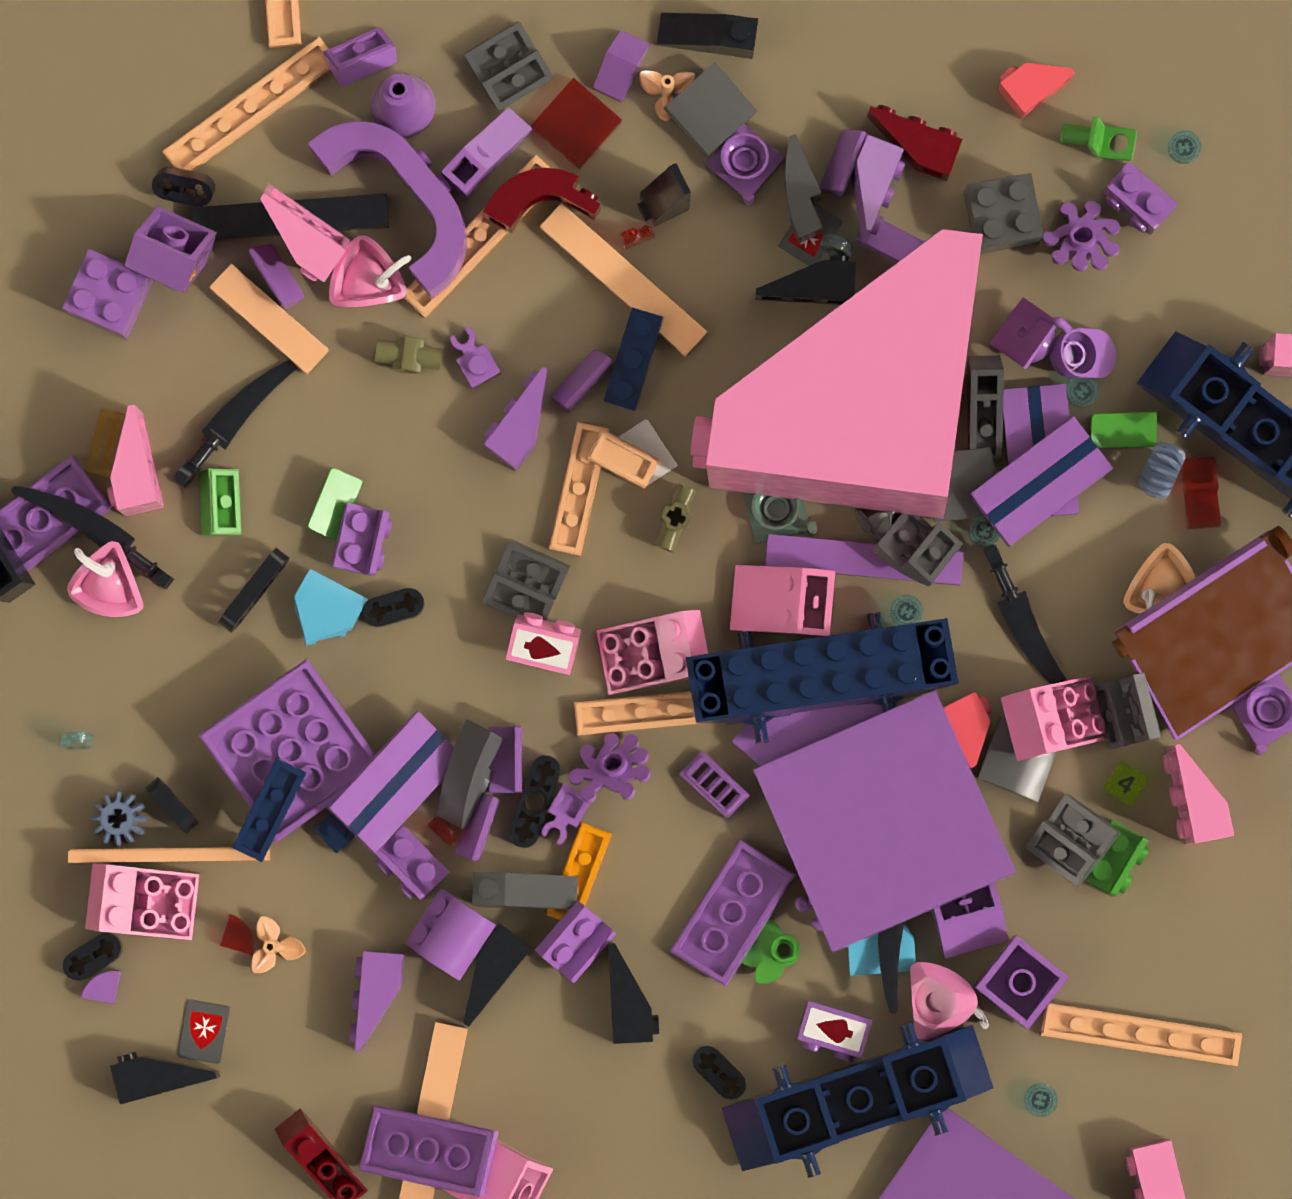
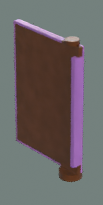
(1216, 634)

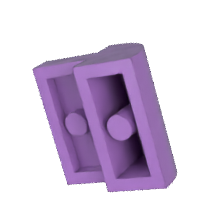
(450, 934)

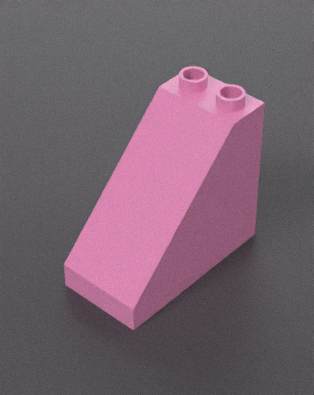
(859, 400)

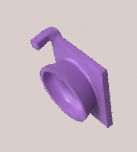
(745, 162)
(1028, 333)
(1266, 713)

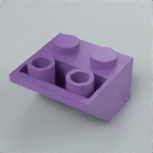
(970, 922)

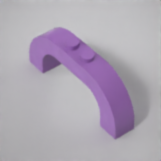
(367, 139)

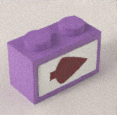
(833, 1030)

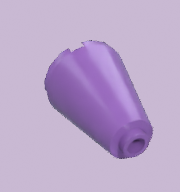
(403, 104)

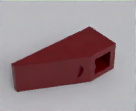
(924, 147)
(319, 1157)

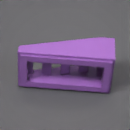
(732, 806)

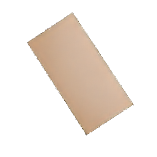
(283, 23)
(622, 459)

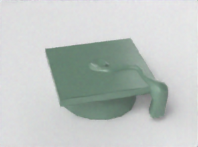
(776, 516)

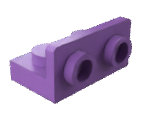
(1138, 199)
(361, 539)
(411, 864)
(575, 942)

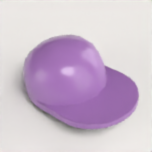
(1083, 353)

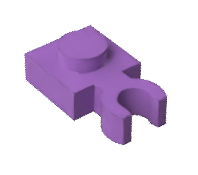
(477, 362)
(567, 808)

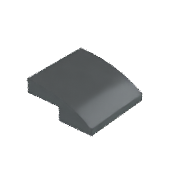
(508, 66)
(710, 109)
(968, 472)
(917, 548)
(525, 581)
(1127, 711)
(1003, 770)
(1073, 840)

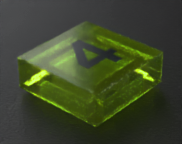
(1125, 783)

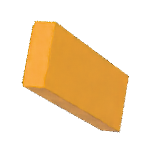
(584, 862)

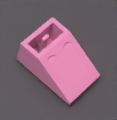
(782, 600)
(651, 650)
(1053, 718)
(1200, 805)
(142, 901)

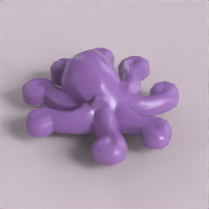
(1083, 237)
(612, 767)

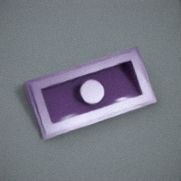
(361, 56)
(843, 162)
(891, 242)
(276, 275)
(582, 380)
(476, 833)

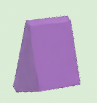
(620, 66)

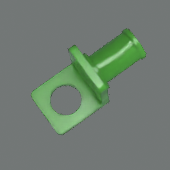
(1098, 139)

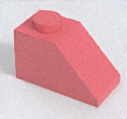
(1031, 85)
(970, 724)

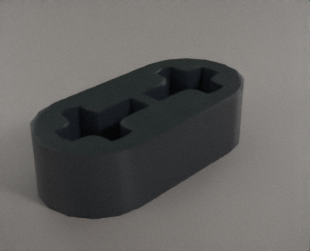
(183, 186)
(392, 599)
(172, 805)
(89, 949)
(713, 1078)

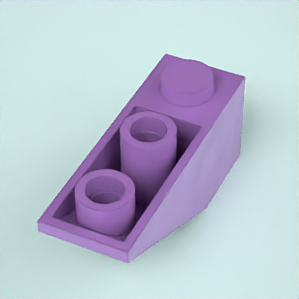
(485, 153)
(871, 179)
(518, 430)
(379, 984)

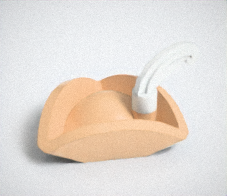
(1157, 578)

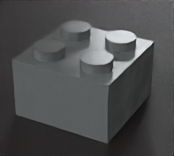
(1004, 213)

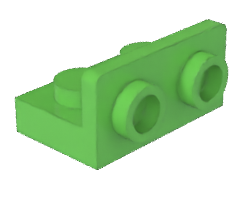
(1113, 870)

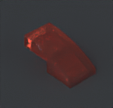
(1200, 493)

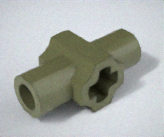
(408, 355)
(681, 502)

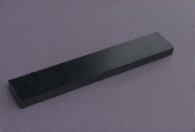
(254, 221)

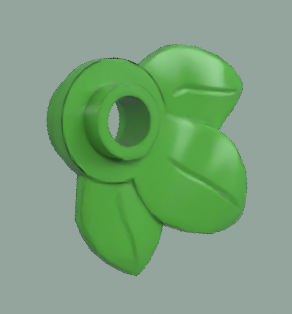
(764, 953)

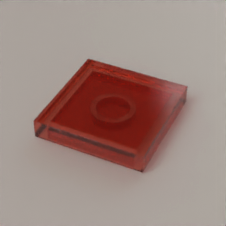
(576, 123)

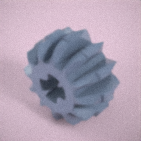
(1161, 470)
(112, 810)

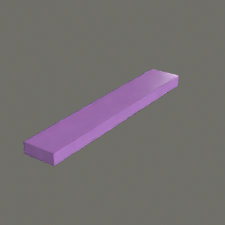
(844, 558)

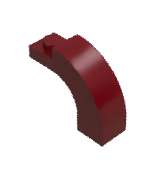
(536, 186)

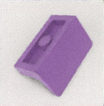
(507, 761)

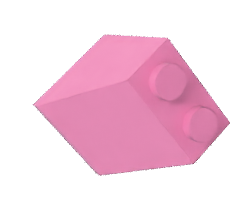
(512, 1176)

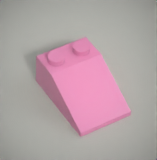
(309, 239)
(134, 474)

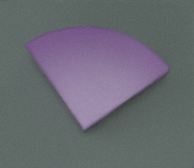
(103, 987)

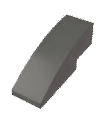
(801, 192)
(467, 773)

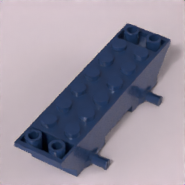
(1225, 405)
(821, 673)
(858, 1099)

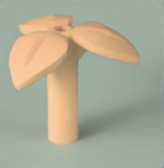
(667, 85)
(268, 932)

